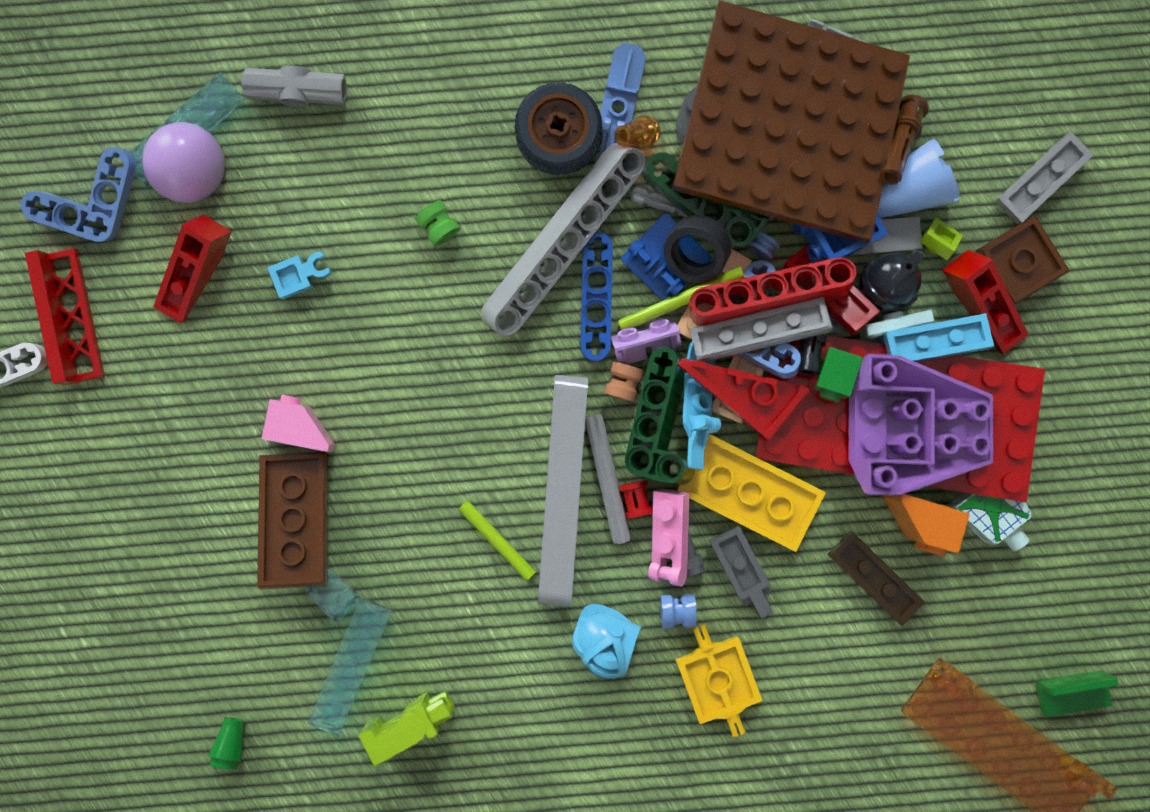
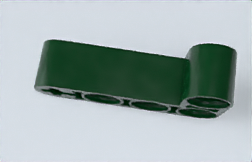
(727, 215)
(664, 414)

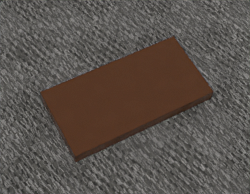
(293, 521)

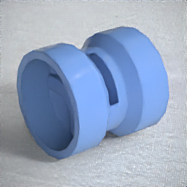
(678, 611)

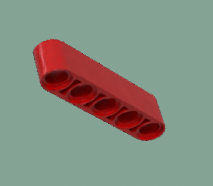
(783, 281)

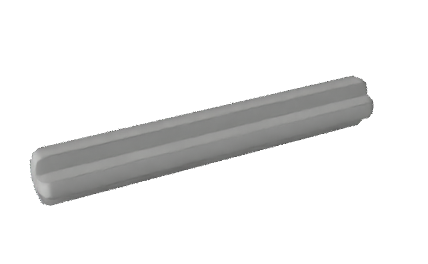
(607, 479)

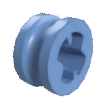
(763, 246)

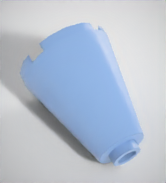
(924, 184)

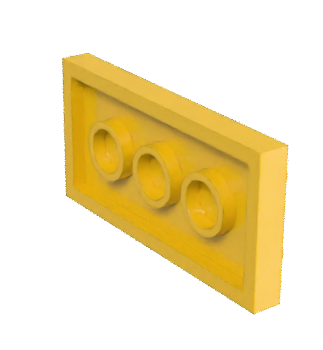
(754, 493)

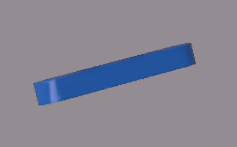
(600, 297)

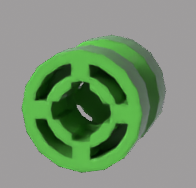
(437, 223)

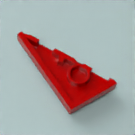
(755, 399)

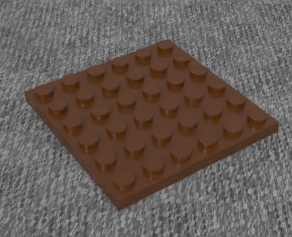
(792, 122)

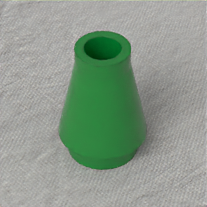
(228, 745)

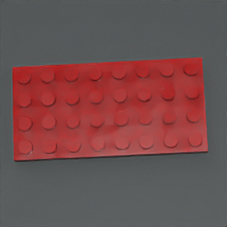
(819, 428)

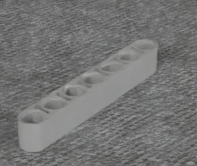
(577, 233)
(563, 490)

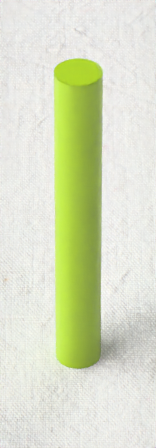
(497, 540)

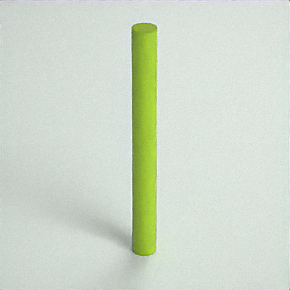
(675, 301)

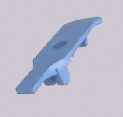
(621, 88)

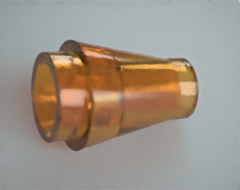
(639, 132)

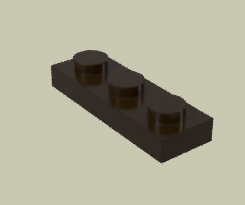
(876, 578)

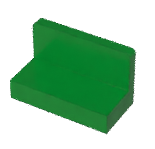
(1075, 693)

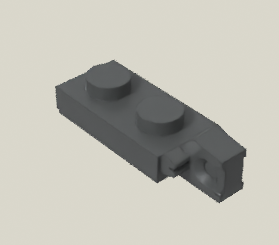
(742, 569)

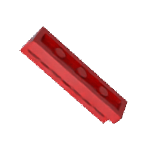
(53, 320)

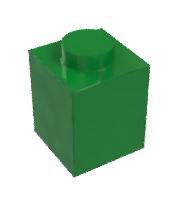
(837, 374)

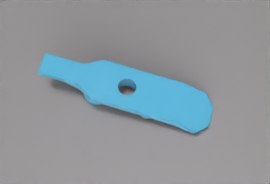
(696, 417)

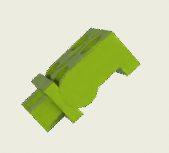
(419, 718)

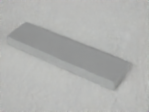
(761, 329)

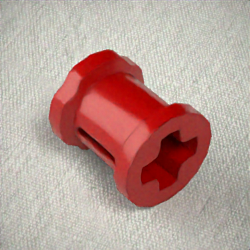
(643, 506)

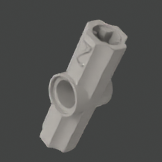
(294, 86)

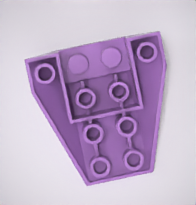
(915, 426)

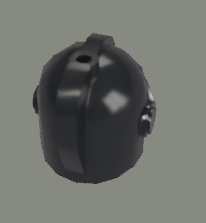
(892, 281)

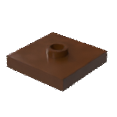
(1025, 259)

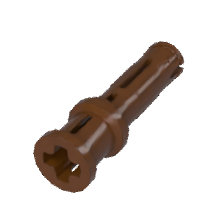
(906, 130)

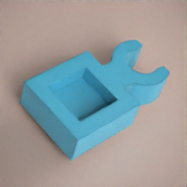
(294, 276)

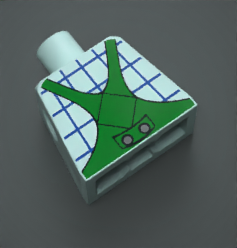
(995, 518)

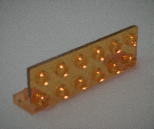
(1001, 743)

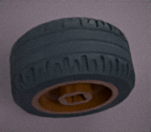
(568, 109)

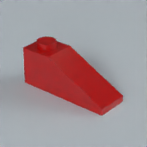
(191, 266)
(983, 292)

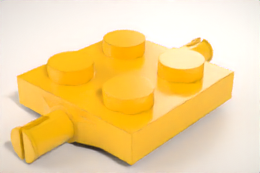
(719, 680)

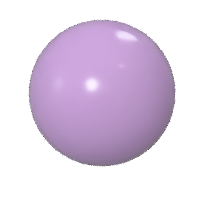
(183, 162)

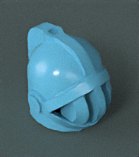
(604, 641)

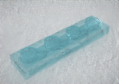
(203, 109)
(350, 666)

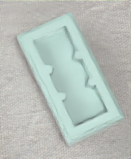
(894, 322)

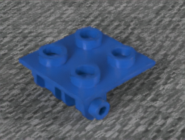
(647, 259)

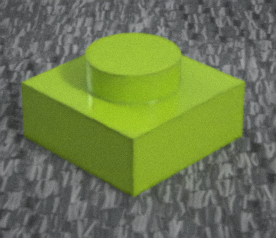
(941, 238)

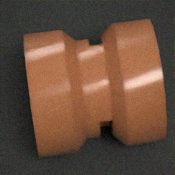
(624, 390)

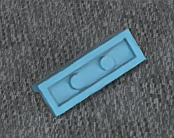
(939, 339)

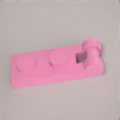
(670, 536)

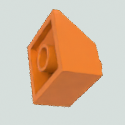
(928, 523)

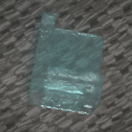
(335, 598)

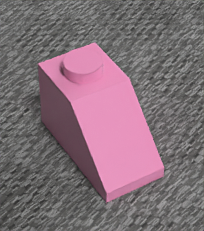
(295, 425)

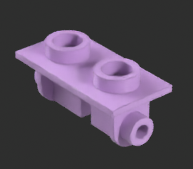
(631, 342)

